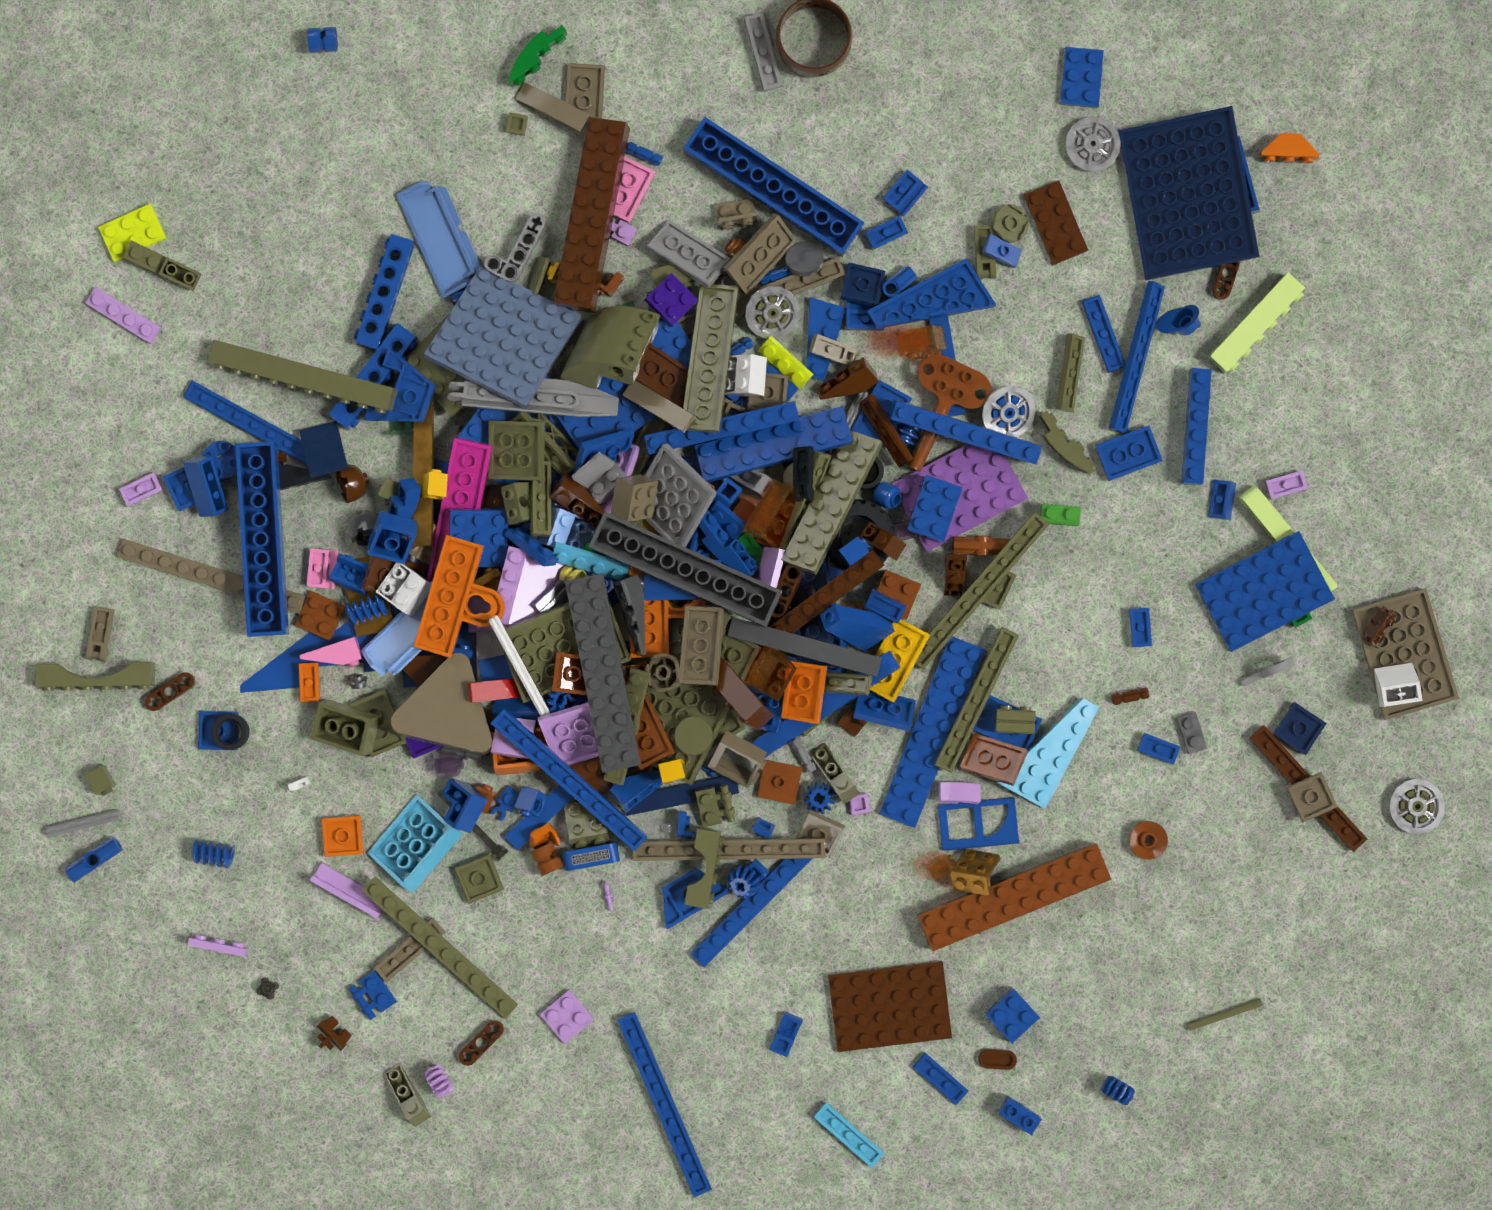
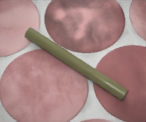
(1225, 1014)

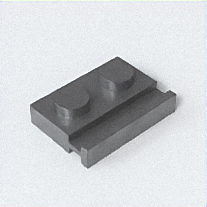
(552, 598)

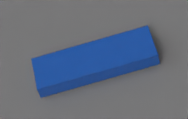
(940, 1078)

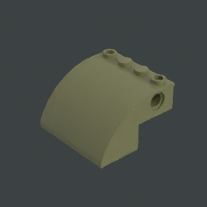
(611, 346)

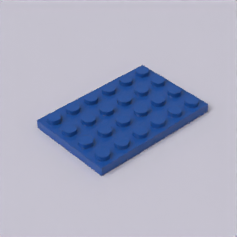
(1265, 591)

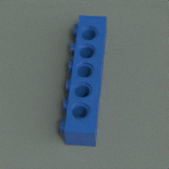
(392, 244)
(374, 365)

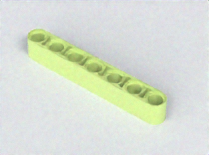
(1273, 522)

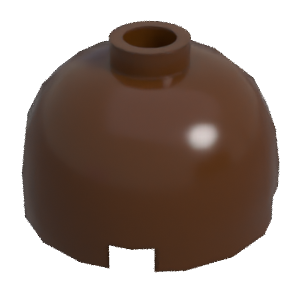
(352, 482)

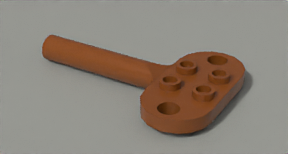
(953, 385)

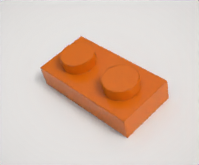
(309, 682)

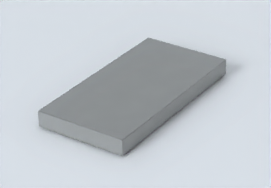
(688, 253)

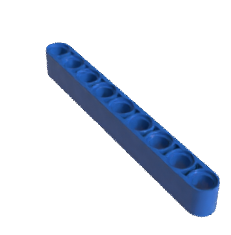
(791, 729)

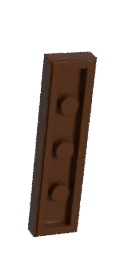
(885, 430)

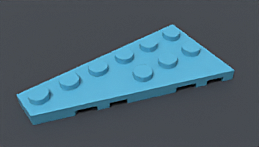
(1052, 754)

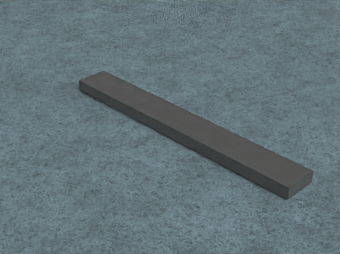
(805, 647)

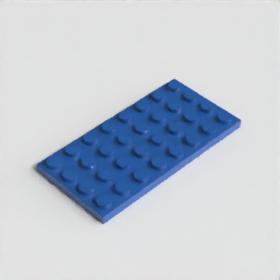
(669, 340)

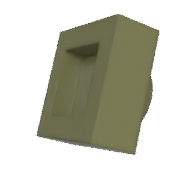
(517, 124)

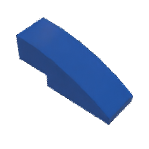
(407, 499)

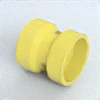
(569, 573)

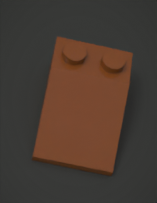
(568, 674)

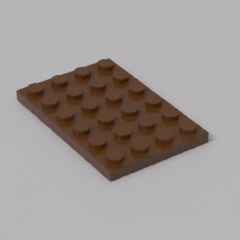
(890, 1006)

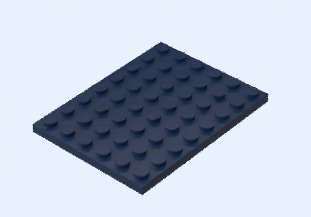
(1189, 193)

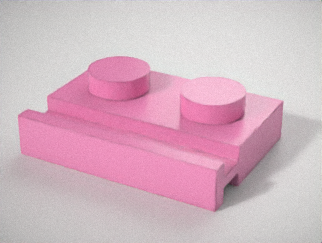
(320, 567)

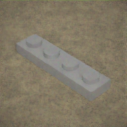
(763, 51)

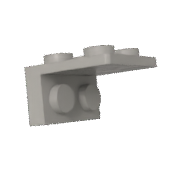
(599, 476)

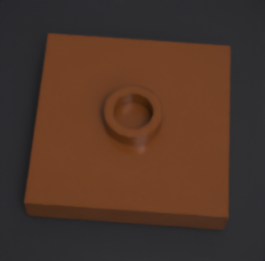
(780, 782)

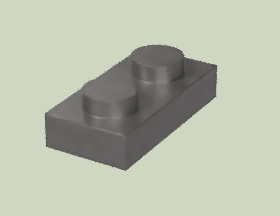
(1191, 733)

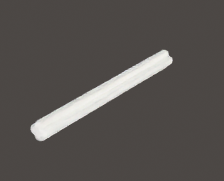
(519, 665)

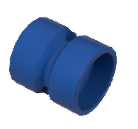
(322, 39)

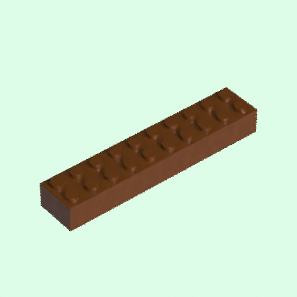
(592, 214)

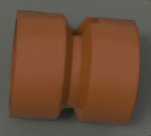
(546, 859)

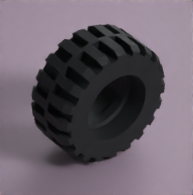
(865, 510)

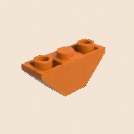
(1290, 148)

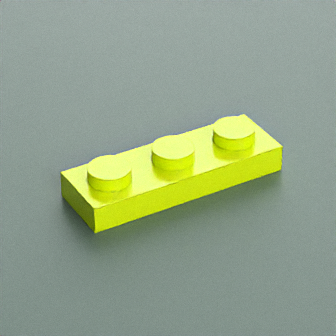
(785, 362)

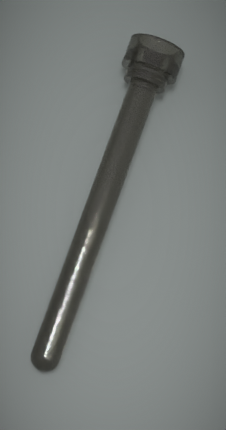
(497, 850)

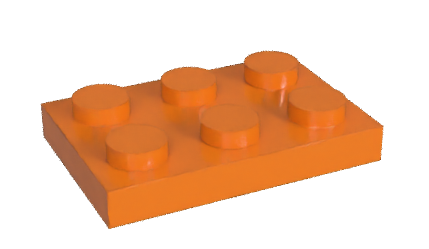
(805, 693)

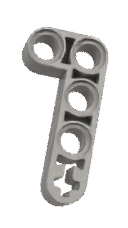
(519, 246)

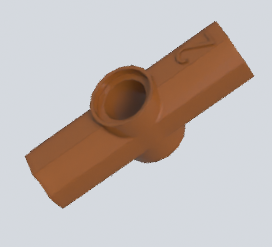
(978, 545)

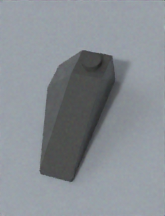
(631, 600)

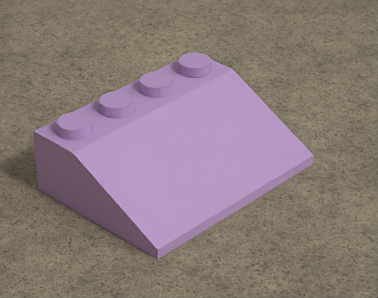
(523, 584)

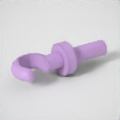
(608, 896)

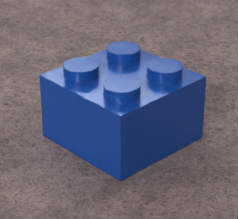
(392, 537)
(1012, 1015)

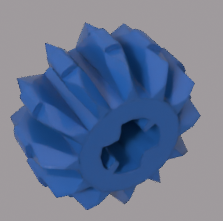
(823, 793)
(743, 881)
(1118, 1090)

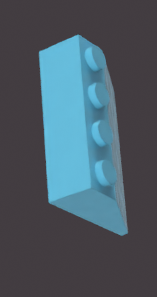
(414, 844)

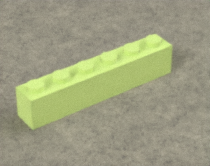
(1256, 323)

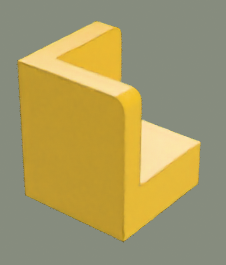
(672, 771)

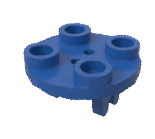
(228, 455)

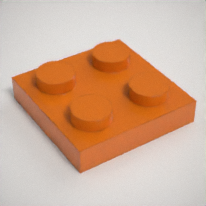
(342, 836)

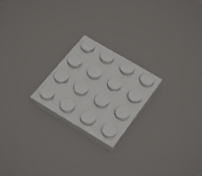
(680, 496)

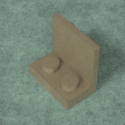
(735, 213)

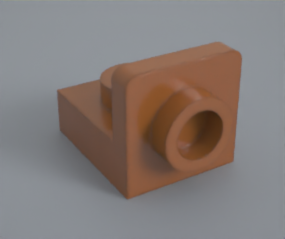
(613, 283)
(487, 792)

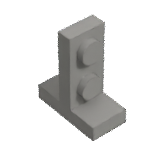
(754, 481)

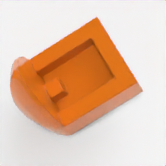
(543, 835)

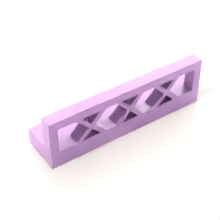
(345, 889)

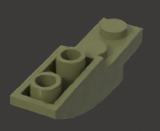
(162, 265)
(1070, 452)

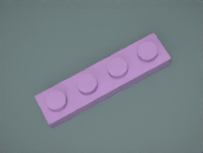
(123, 315)

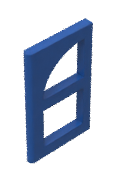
(1004, 836)

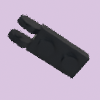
(803, 473)

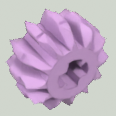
(438, 1080)

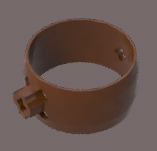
(814, 71)

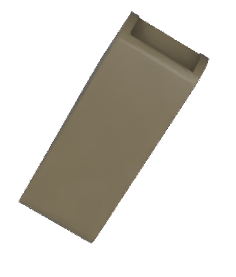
(442, 711)

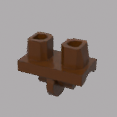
(326, 1028)

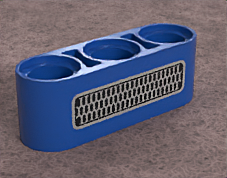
(591, 856)

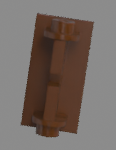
(1384, 620)

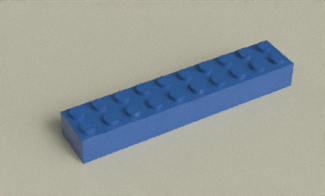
(773, 186)
(262, 539)

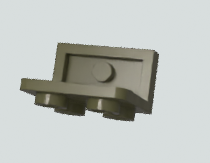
(584, 827)

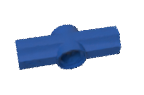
(84, 866)

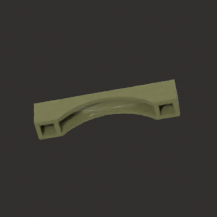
(136, 674)

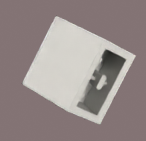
(746, 375)
(404, 589)
(1397, 685)

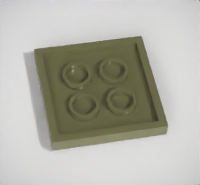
(516, 450)

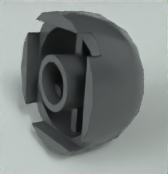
(362, 526)

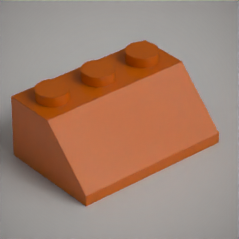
(512, 765)

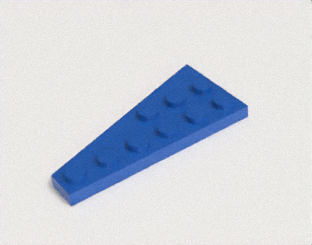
(942, 295)

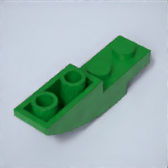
(529, 59)

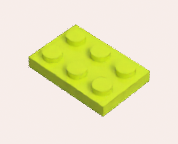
(139, 226)

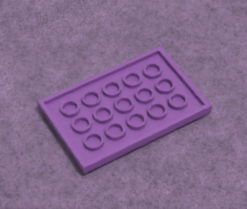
(986, 491)

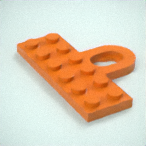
(450, 595)
(657, 622)

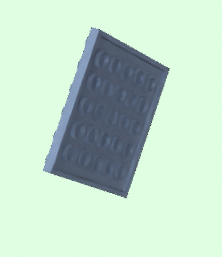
(502, 337)

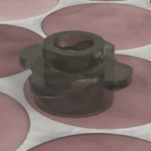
(267, 993)

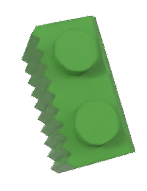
(1060, 514)

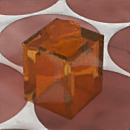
(940, 866)

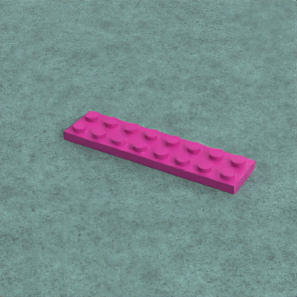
(465, 488)

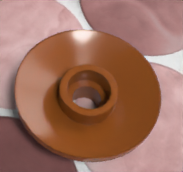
(1158, 842)

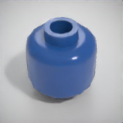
(887, 495)

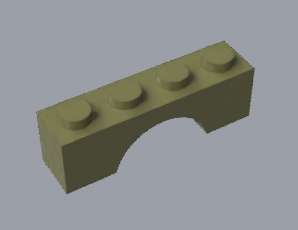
(708, 843)

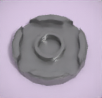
(804, 259)

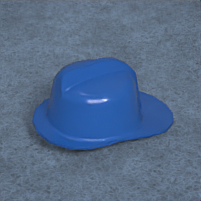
(1180, 320)

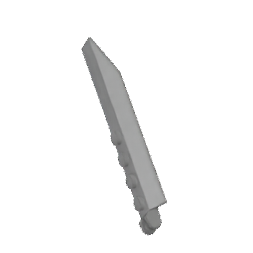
(552, 397)

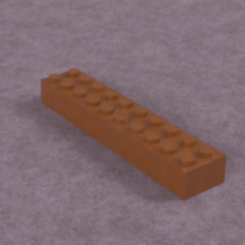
(1014, 897)

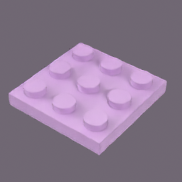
(570, 733)

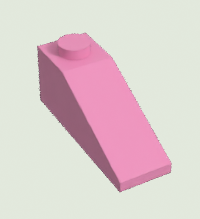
(342, 653)

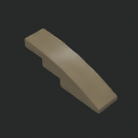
(552, 107)

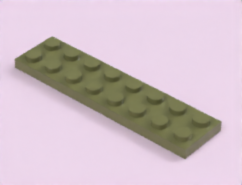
(710, 356)
(831, 503)

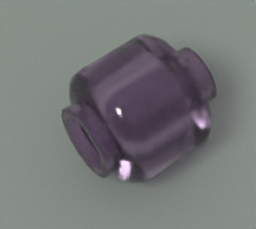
(449, 765)

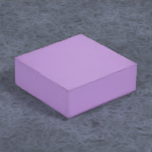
(859, 804)

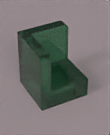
(401, 428)

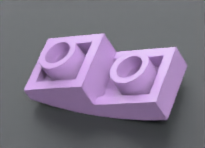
(959, 792)

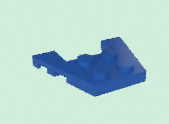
(413, 393)

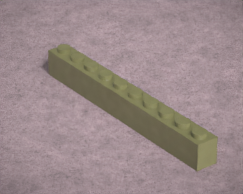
(302, 375)

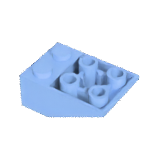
(567, 529)

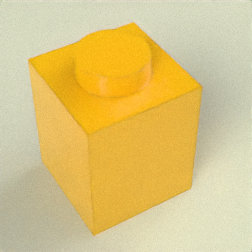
(434, 485)

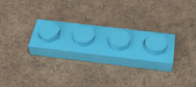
(590, 561)
(849, 1134)

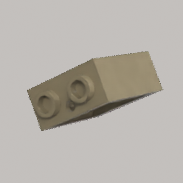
(731, 769)

